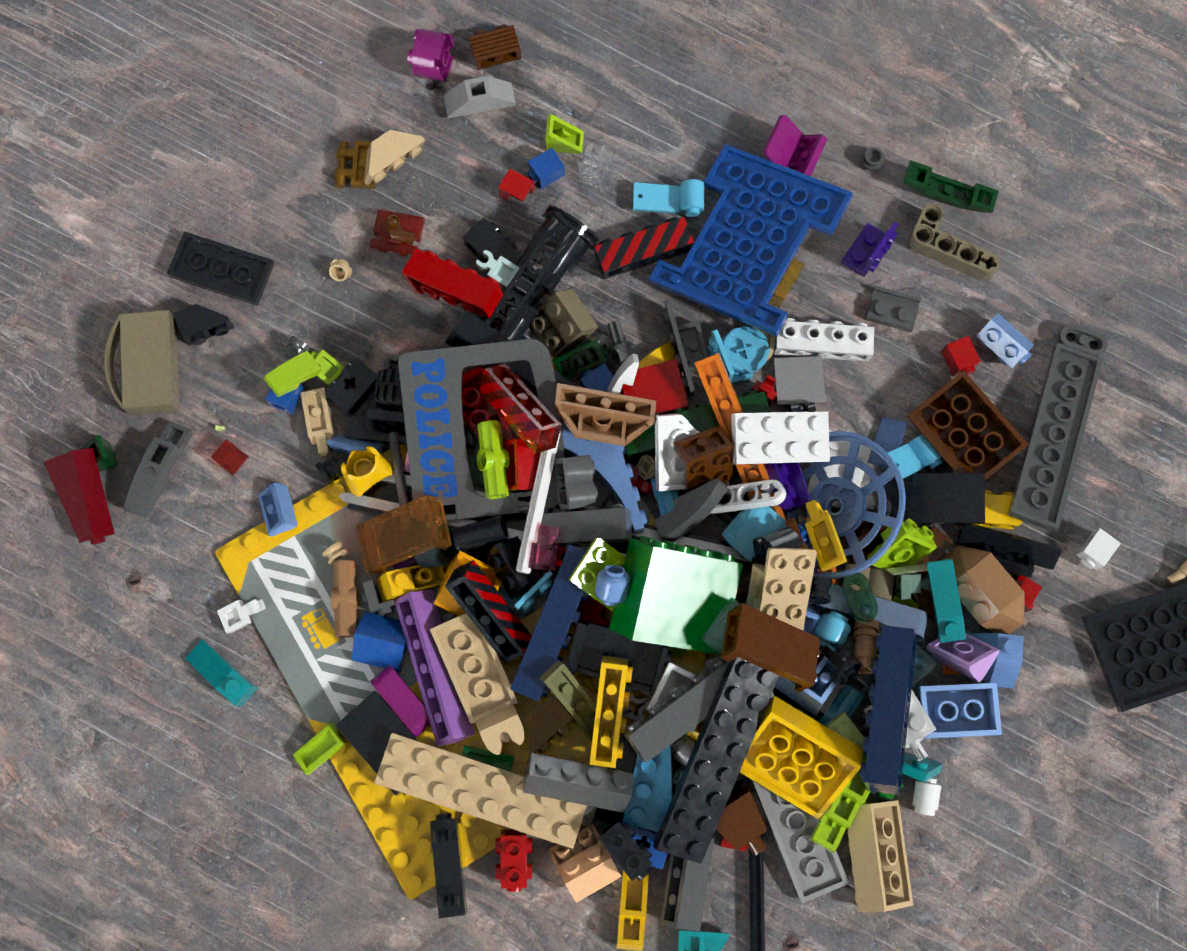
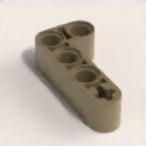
(954, 245)

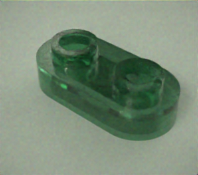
(860, 599)

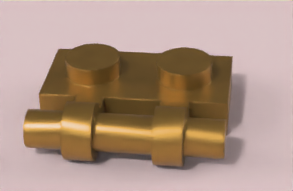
(357, 172)

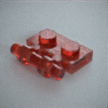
(408, 222)

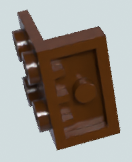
(705, 457)

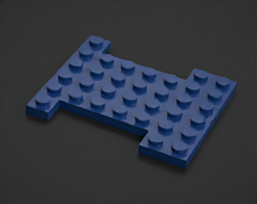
(751, 237)

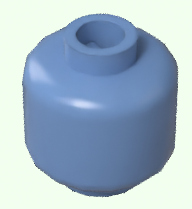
(612, 585)

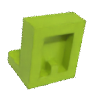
(330, 367)

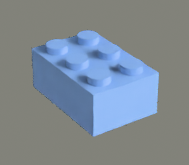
(961, 709)

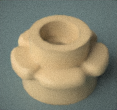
(336, 273)

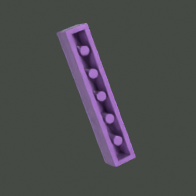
(440, 697)

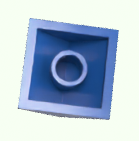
(379, 642)

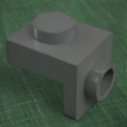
(372, 597)

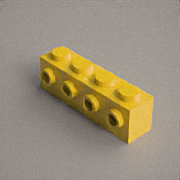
(609, 710)

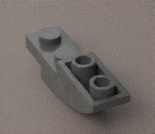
(154, 469)

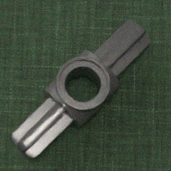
(621, 349)

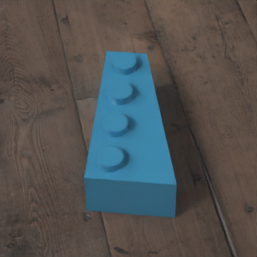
(650, 792)

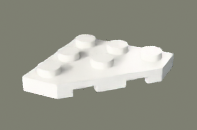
(668, 465)

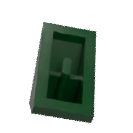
(103, 452)

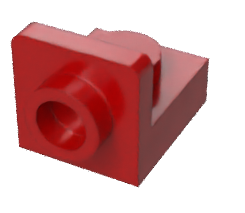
(1031, 590)

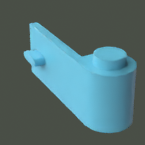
(681, 199)
(915, 456)

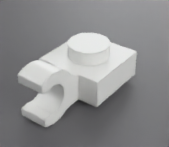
(237, 614)

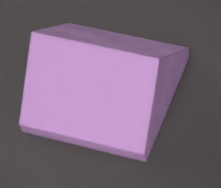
(967, 656)

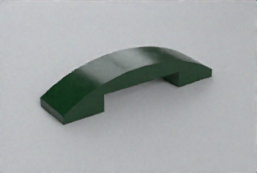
(949, 191)

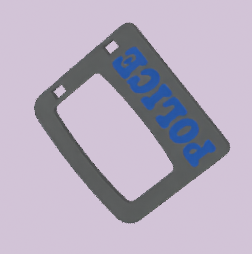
(436, 425)

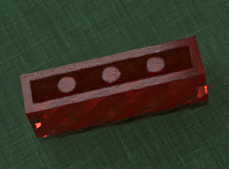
(520, 408)

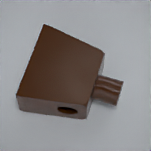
(743, 823)

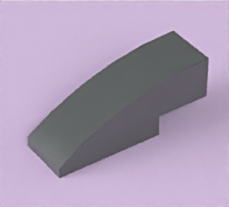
(690, 510)

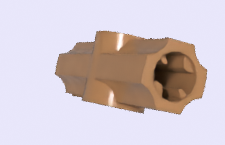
(344, 598)

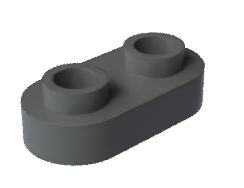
(1081, 339)

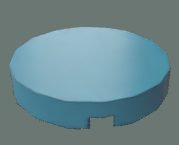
(746, 349)

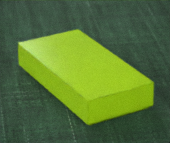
(319, 748)

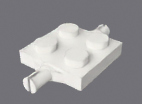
(918, 727)

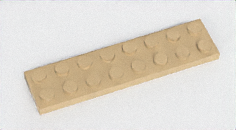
(476, 790)

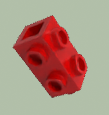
(514, 867)

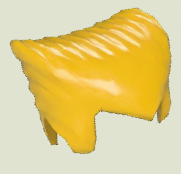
(365, 470)

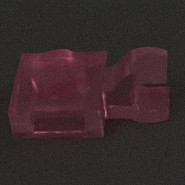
(543, 553)

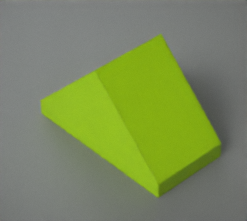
(563, 136)

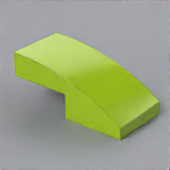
(291, 373)

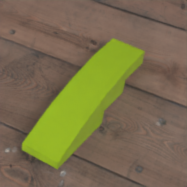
(840, 813)

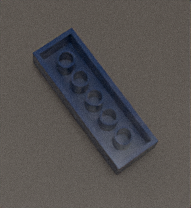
(552, 629)
(890, 710)

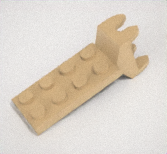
(479, 682)

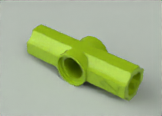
(493, 459)

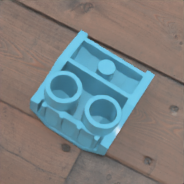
(751, 525)

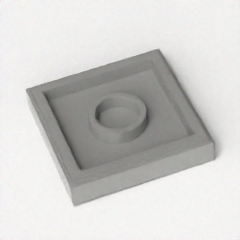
(799, 380)

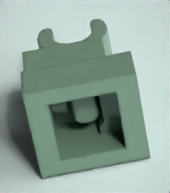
(910, 583)

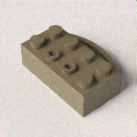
(146, 362)

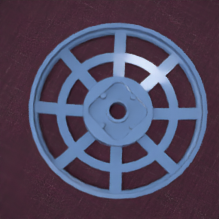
(853, 500)

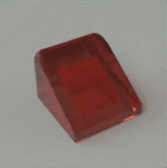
(229, 457)

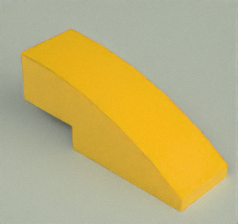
(632, 913)

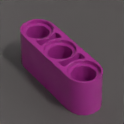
(402, 700)

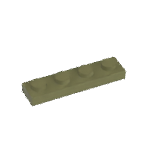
(571, 696)

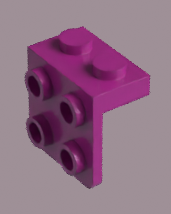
(792, 148)

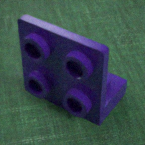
(869, 249)

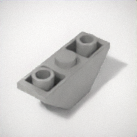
(479, 96)

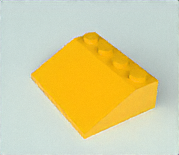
(800, 758)

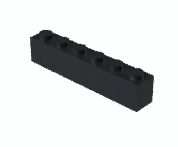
(473, 331)

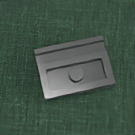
(893, 309)

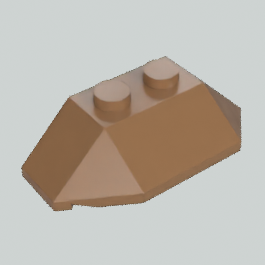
(603, 414)
(987, 590)

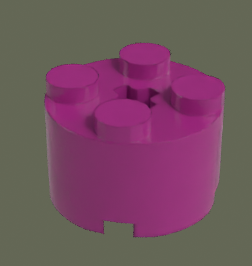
(431, 54)

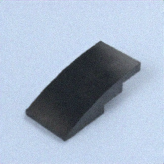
(939, 498)

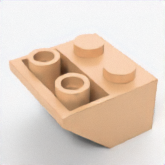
(586, 865)

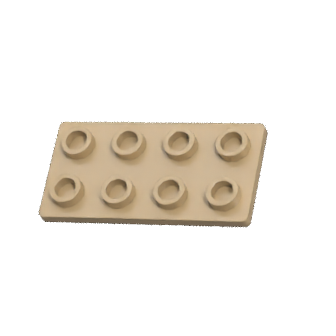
(783, 584)

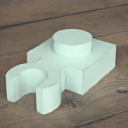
(500, 270)

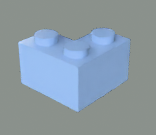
(815, 696)

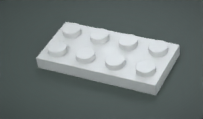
(780, 437)

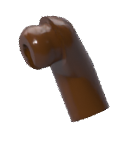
(396, 231)

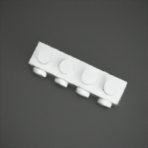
(825, 340)

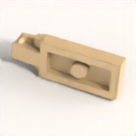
(318, 418)

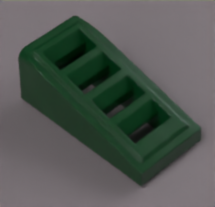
(600, 358)

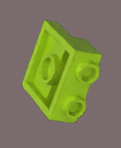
(908, 548)

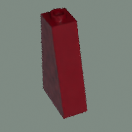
(82, 494)

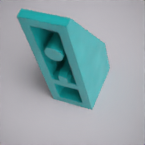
(945, 601)
(221, 674)

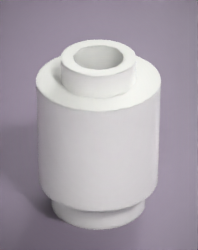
(926, 797)

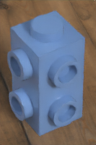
(1005, 341)

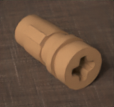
(864, 646)

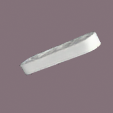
(760, 500)

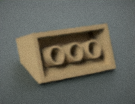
(879, 858)

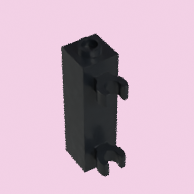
(448, 866)

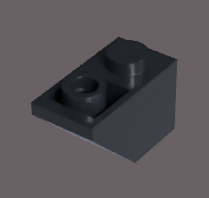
(201, 323)

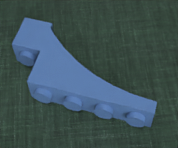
(611, 471)

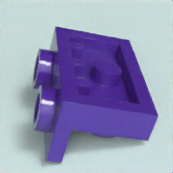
(793, 481)

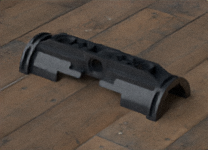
(573, 242)

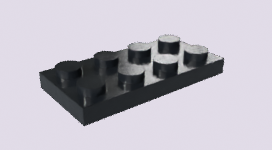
(220, 268)

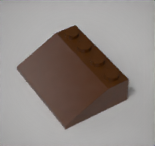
(967, 428)

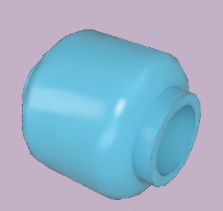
(832, 629)

